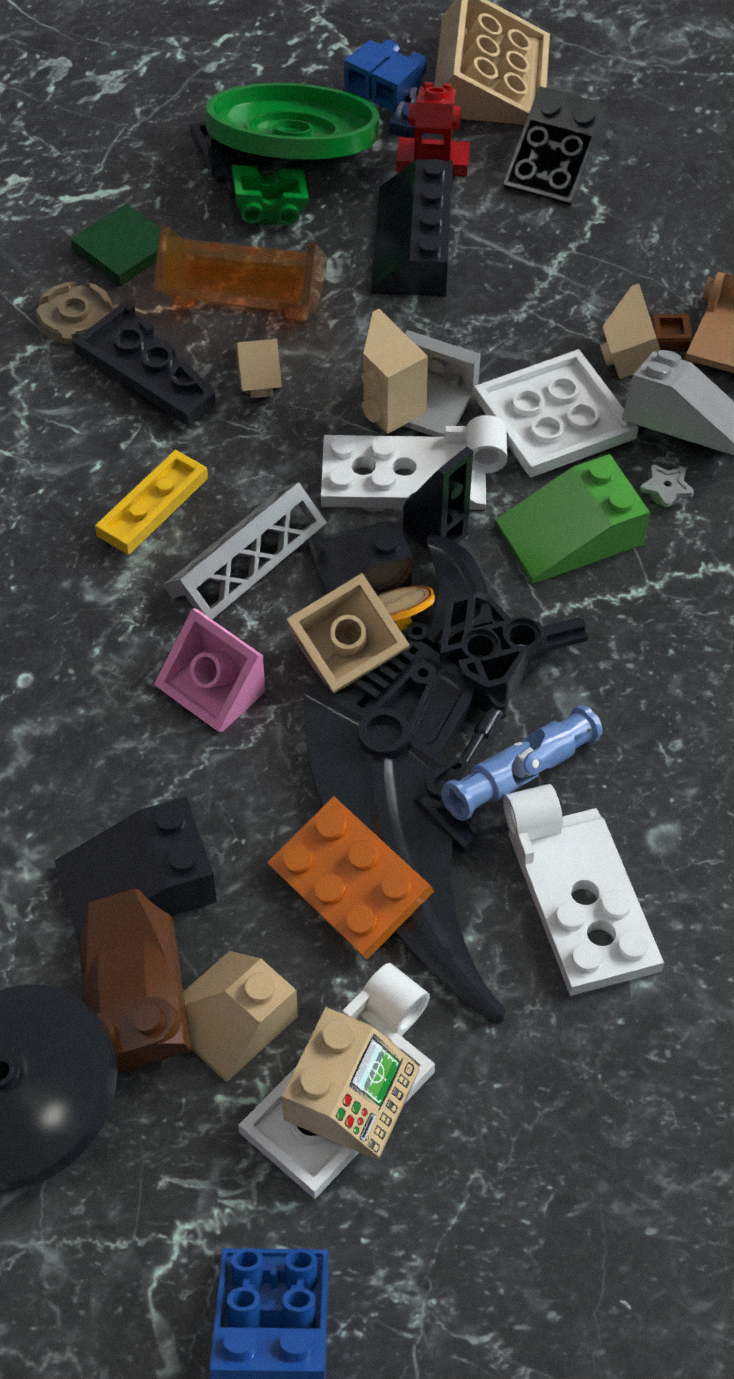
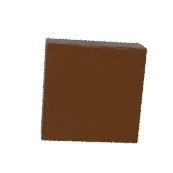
(672, 331)

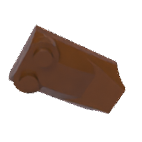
(134, 978)

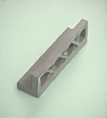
(239, 537)

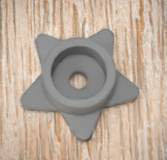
(666, 495)

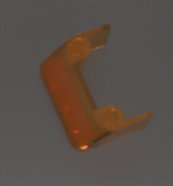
(239, 275)

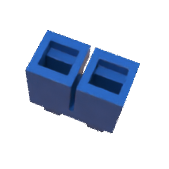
(383, 73)

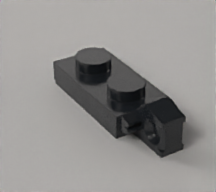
(217, 155)

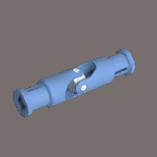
(525, 759)

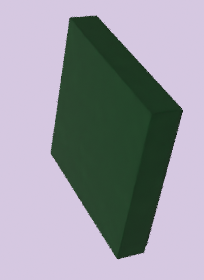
(119, 244)

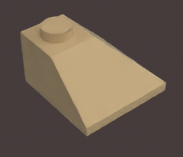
(346, 633)
(237, 1011)

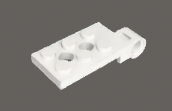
(390, 1005)

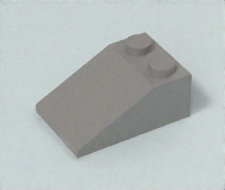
(680, 402)

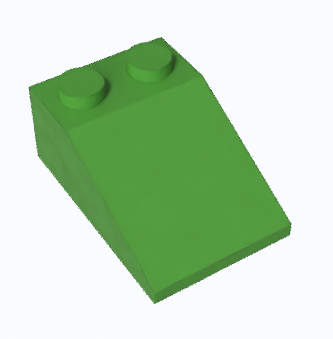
(575, 520)

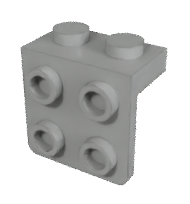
(450, 384)

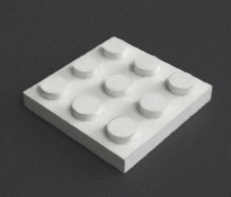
(555, 412)

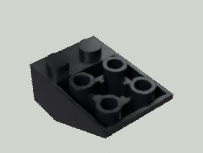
(558, 145)

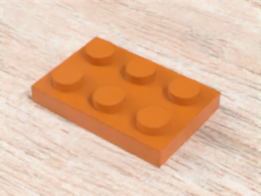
(350, 877)

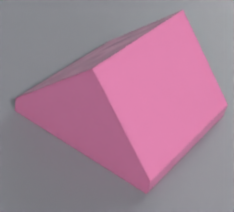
(212, 672)

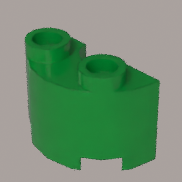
(269, 198)

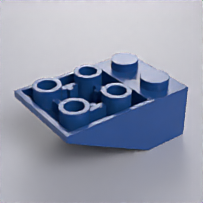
(271, 1314)

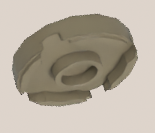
(71, 310)

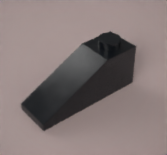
(441, 502)

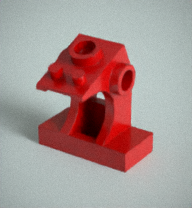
(434, 114)

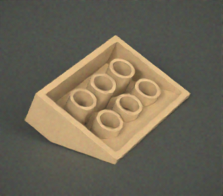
(491, 61)

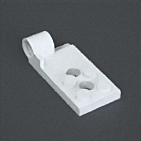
(422, 455)
(571, 855)

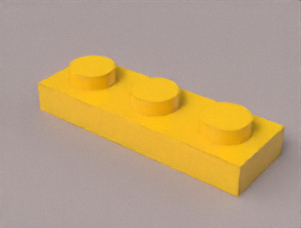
(151, 502)

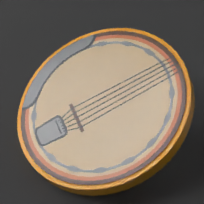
(406, 602)

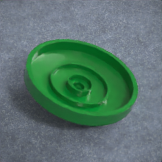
(292, 121)

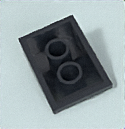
(148, 852)

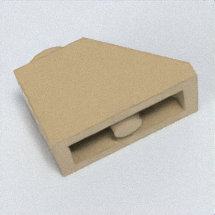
(629, 334)
(258, 367)

